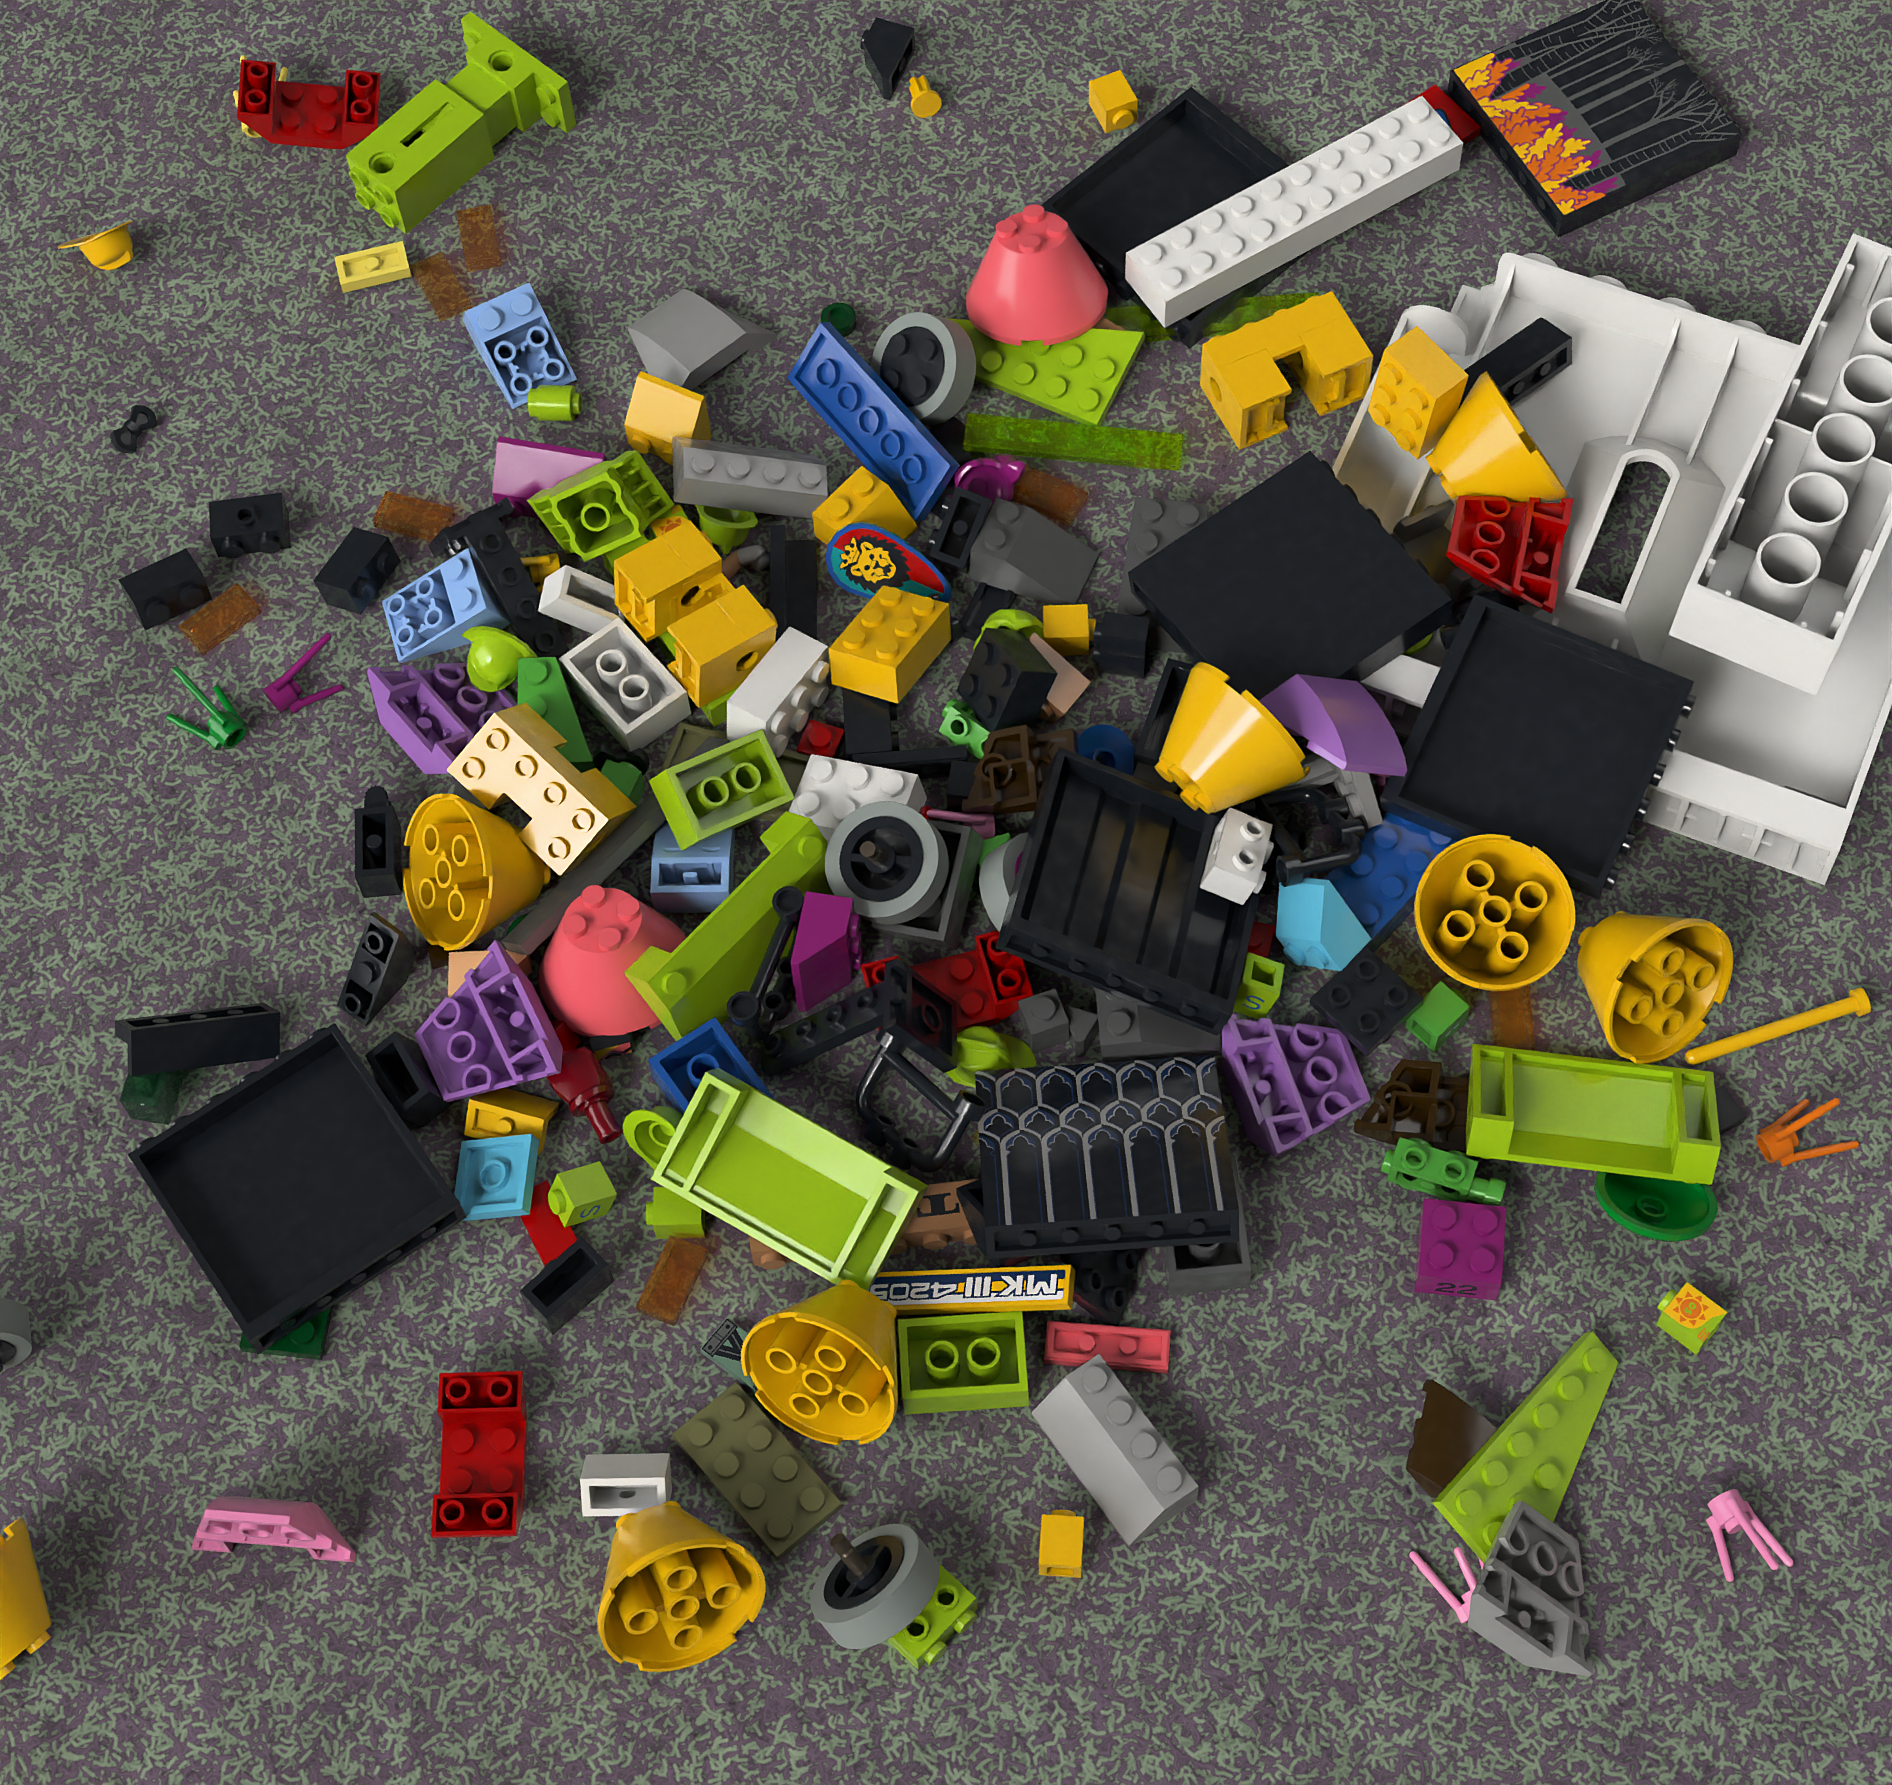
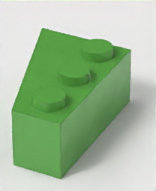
(546, 693)

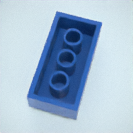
(1386, 876)
(684, 1063)

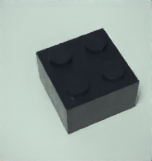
(1006, 680)

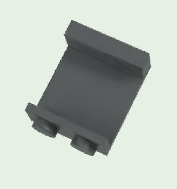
(1428, 540)

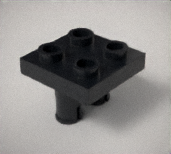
(1366, 1001)
(1103, 1281)

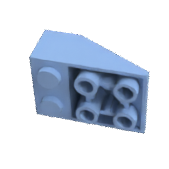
(518, 344)
(441, 606)
(691, 878)

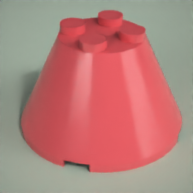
(1035, 282)
(588, 957)

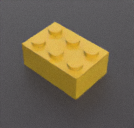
(1416, 392)
(890, 644)

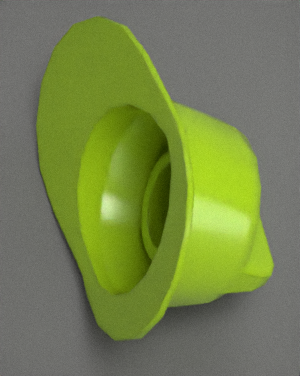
(726, 526)
(986, 1050)
(651, 1131)

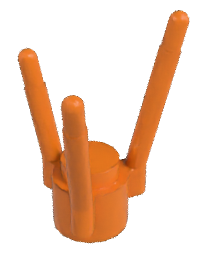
(1780, 1139)

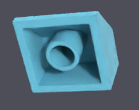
(1318, 926)

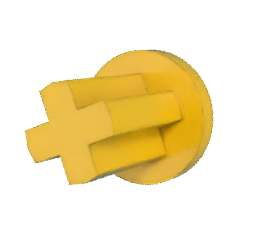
(924, 100)

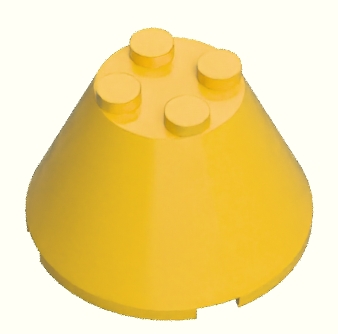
(1491, 452)
(1226, 745)
(466, 871)
(1494, 912)
(1653, 980)
(828, 1365)
(675, 1590)
(22, 1598)

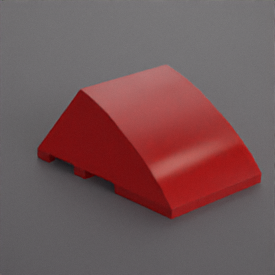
(1511, 545)

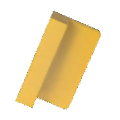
(509, 1113)

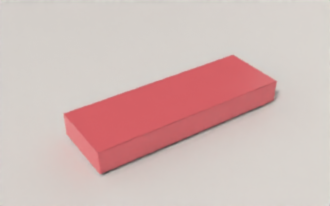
(1118, 1345)

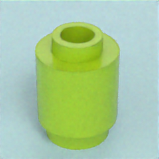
(554, 402)

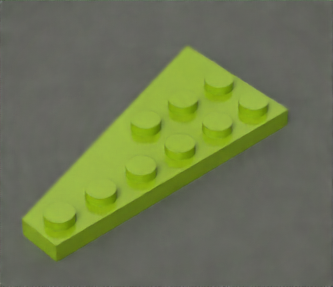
(1067, 377)
(1533, 1449)

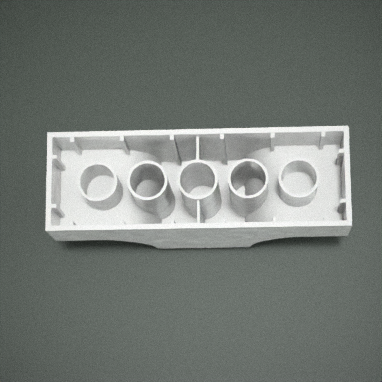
(1810, 496)

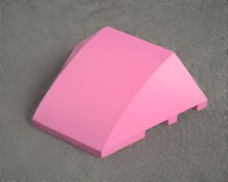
(270, 1523)

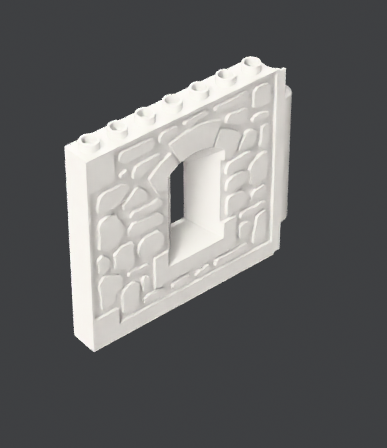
(1671, 387)

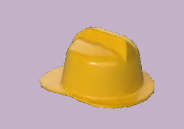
(107, 248)

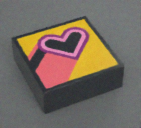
(611, 1046)

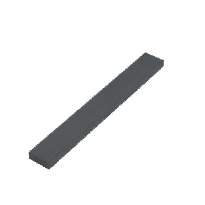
(593, 869)

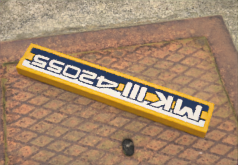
(977, 1290)

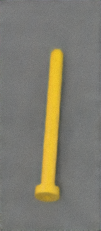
(1856, 1002)

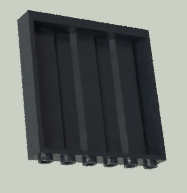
(1118, 895)

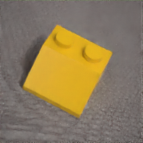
(661, 412)
(862, 499)

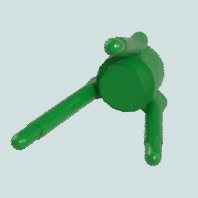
(225, 727)

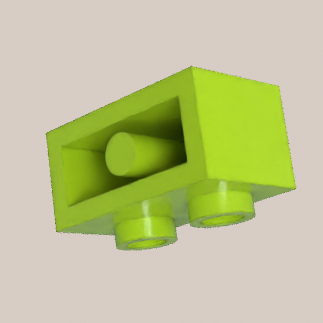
(946, 1612)

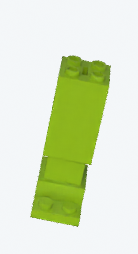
(451, 128)

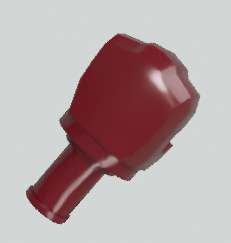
(588, 1091)

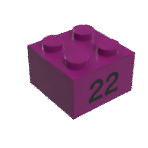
(1460, 1249)

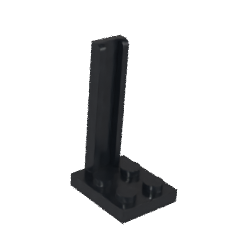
(505, 575)
(902, 1004)

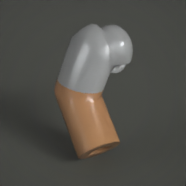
(741, 557)

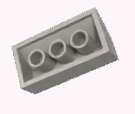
(747, 478)
(1115, 1451)

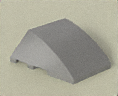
(693, 339)
(1531, 1594)

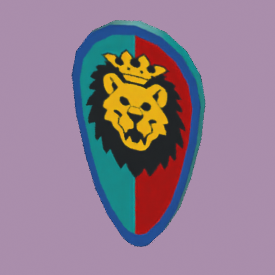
(868, 556)

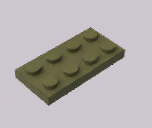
(757, 1471)

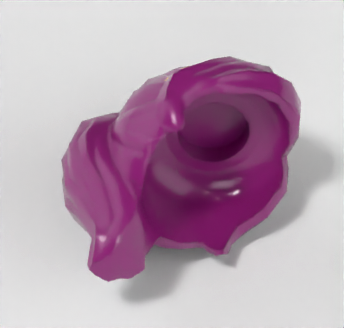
(991, 476)

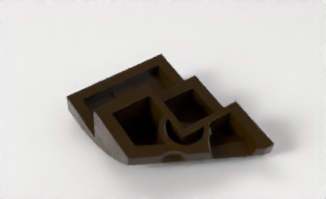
(1014, 769)
(1419, 1105)
(1445, 1438)

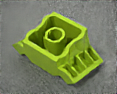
(602, 505)

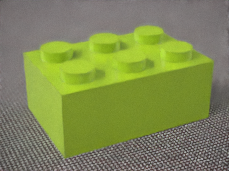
(721, 789)
(963, 1362)

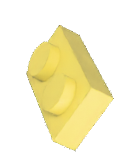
(372, 266)

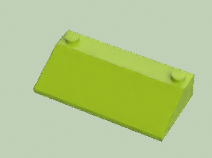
(730, 944)
(1592, 1114)
(788, 1181)

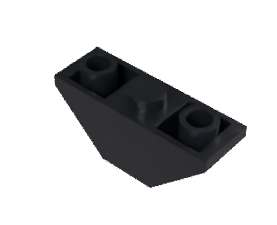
(377, 969)

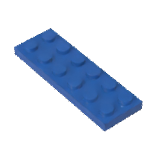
(872, 421)

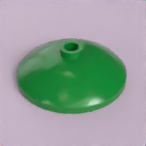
(1656, 1206)

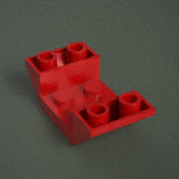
(307, 112)
(981, 981)
(481, 1455)

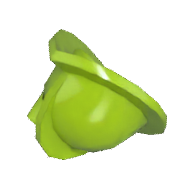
(494, 657)

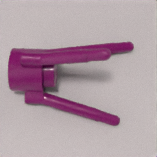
(284, 690)

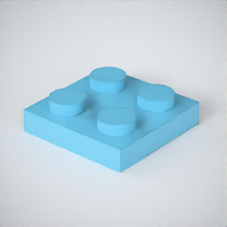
(496, 1176)

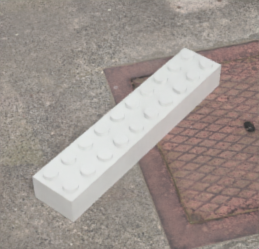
(1293, 211)

